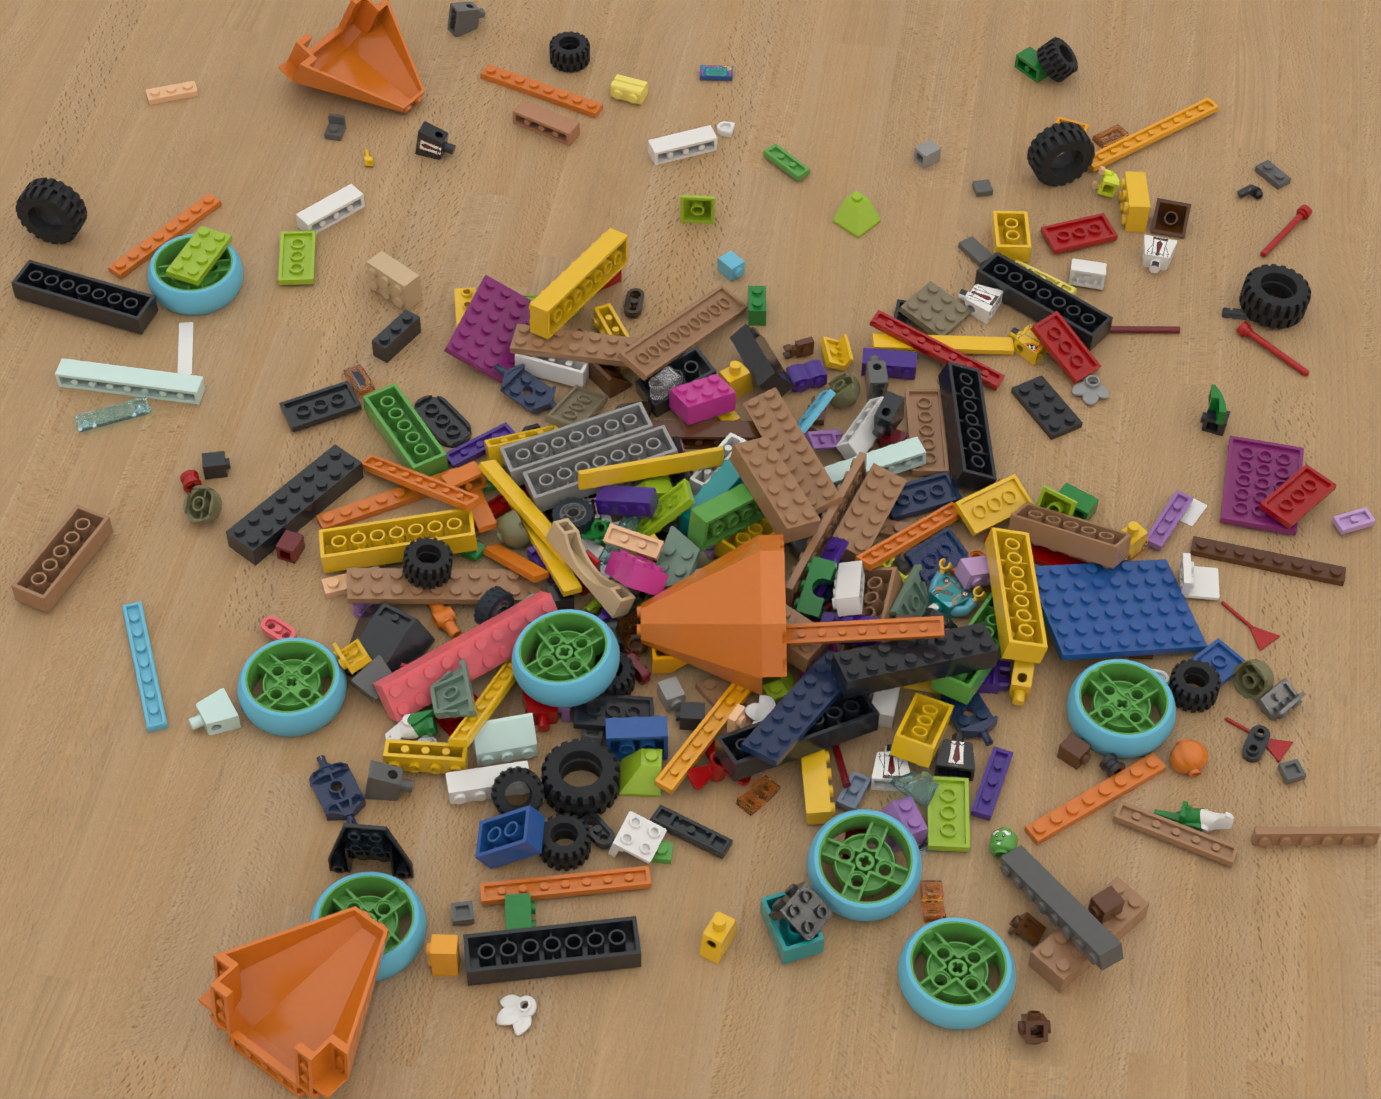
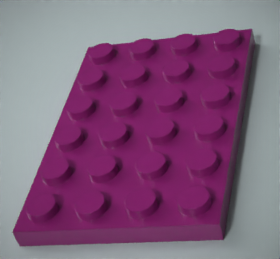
(489, 327)
(1253, 474)

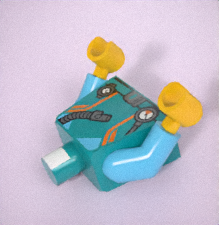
(950, 596)

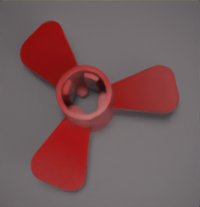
(713, 771)

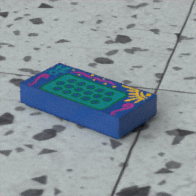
(716, 73)

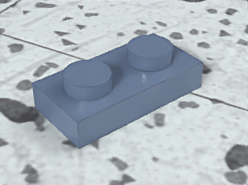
(851, 797)

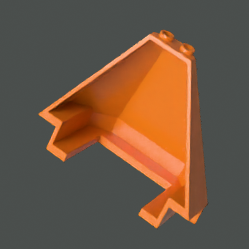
(360, 59)
(726, 615)
(300, 999)

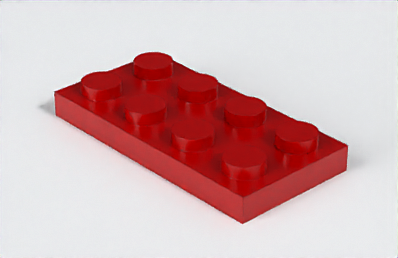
(1079, 233)
(1065, 347)
(1297, 496)

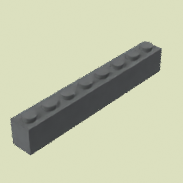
(1062, 908)

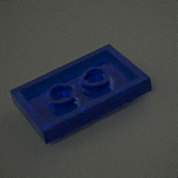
(931, 551)

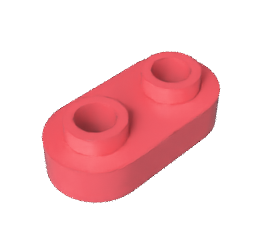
(280, 628)

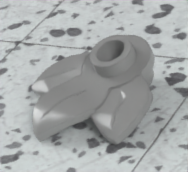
(1090, 390)

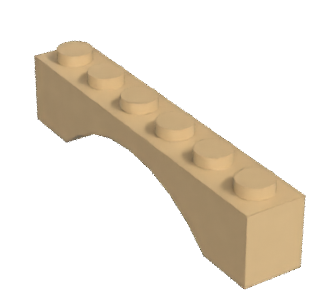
(567, 542)

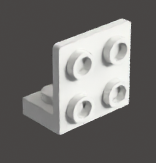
(1087, 274)
(1198, 581)
(638, 837)

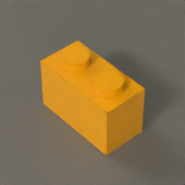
(444, 955)

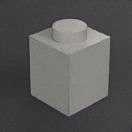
(927, 154)
(670, 693)

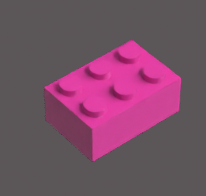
(702, 399)
(636, 572)

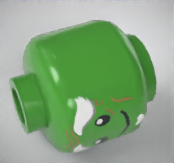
(1002, 842)

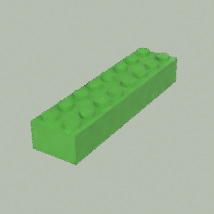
(965, 685)

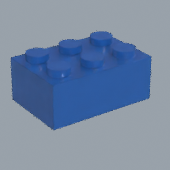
(633, 733)
(510, 837)

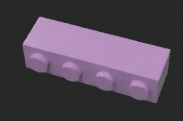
(973, 572)

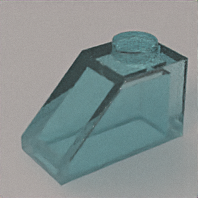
(917, 785)

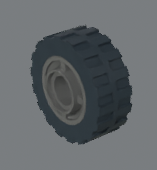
(577, 510)
(493, 603)

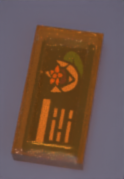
(1110, 136)

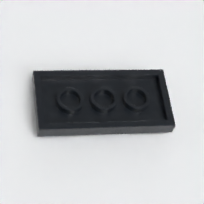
(320, 406)
(1046, 407)
(593, 713)

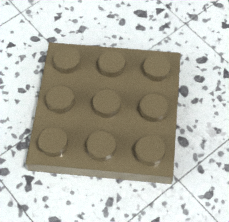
(935, 310)

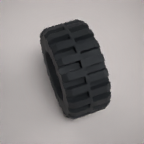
(1053, 141)
(51, 210)
(1274, 311)
(575, 757)

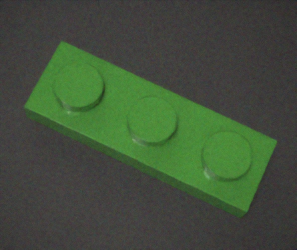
(786, 162)

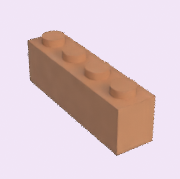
(546, 123)

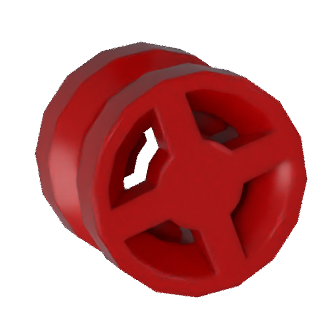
(189, 480)

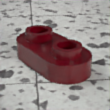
(642, 673)

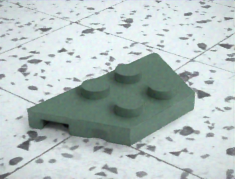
(678, 557)
(913, 596)
(453, 694)

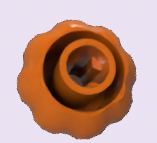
(1188, 757)

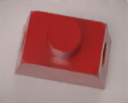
(542, 714)

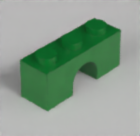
(819, 572)

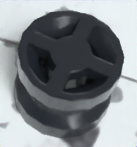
(1111, 765)

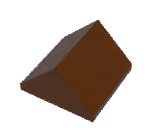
(1170, 218)
(608, 379)

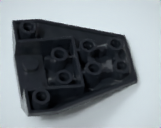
(391, 635)
(368, 843)

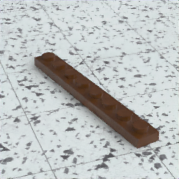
(1268, 561)

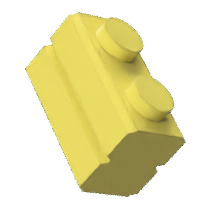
(629, 89)

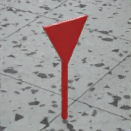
(1261, 637)
(1276, 747)

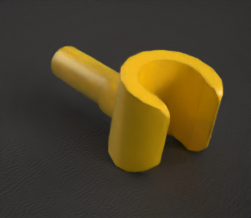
(369, 160)

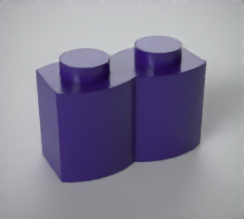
(807, 375)

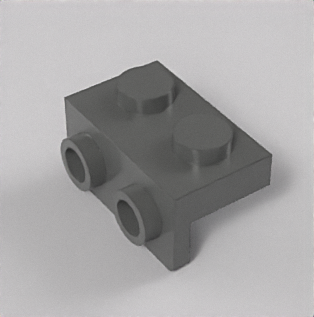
(1280, 699)

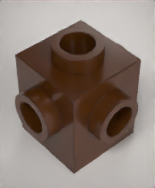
(1038, 1033)

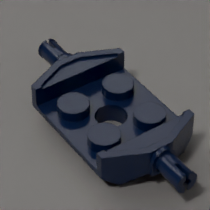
(518, 380)
(976, 725)
(339, 804)

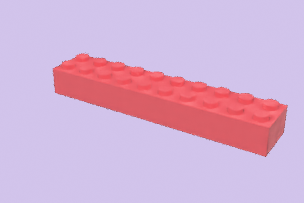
(481, 647)

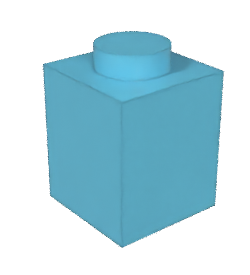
(731, 266)

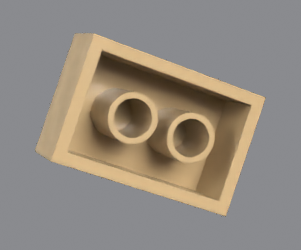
(394, 281)

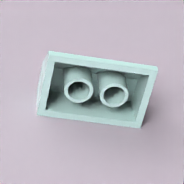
(506, 740)

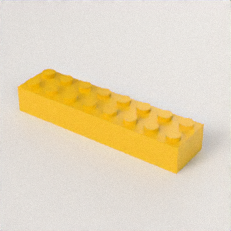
(578, 283)
(387, 539)
(1015, 595)

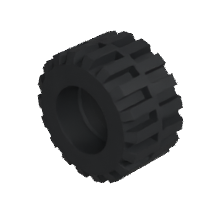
(569, 51)
(1057, 59)
(427, 574)
(1196, 673)
(625, 681)
(513, 775)
(565, 828)

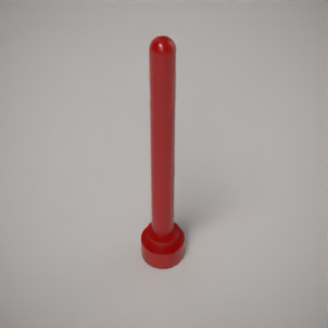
(1303, 213)
(1245, 330)

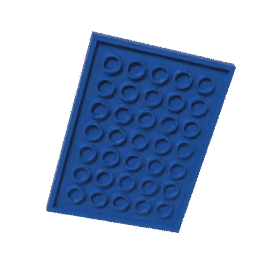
(1116, 610)

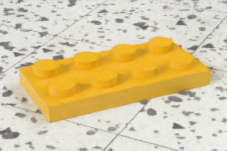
(992, 504)

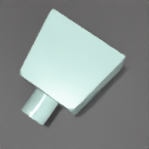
(215, 714)

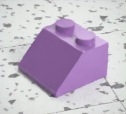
(908, 814)

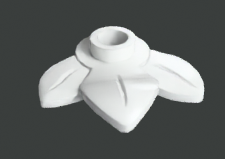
(760, 710)
(514, 1014)

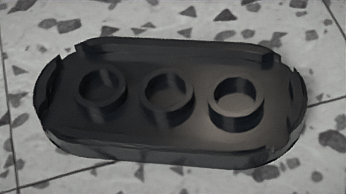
(443, 421)

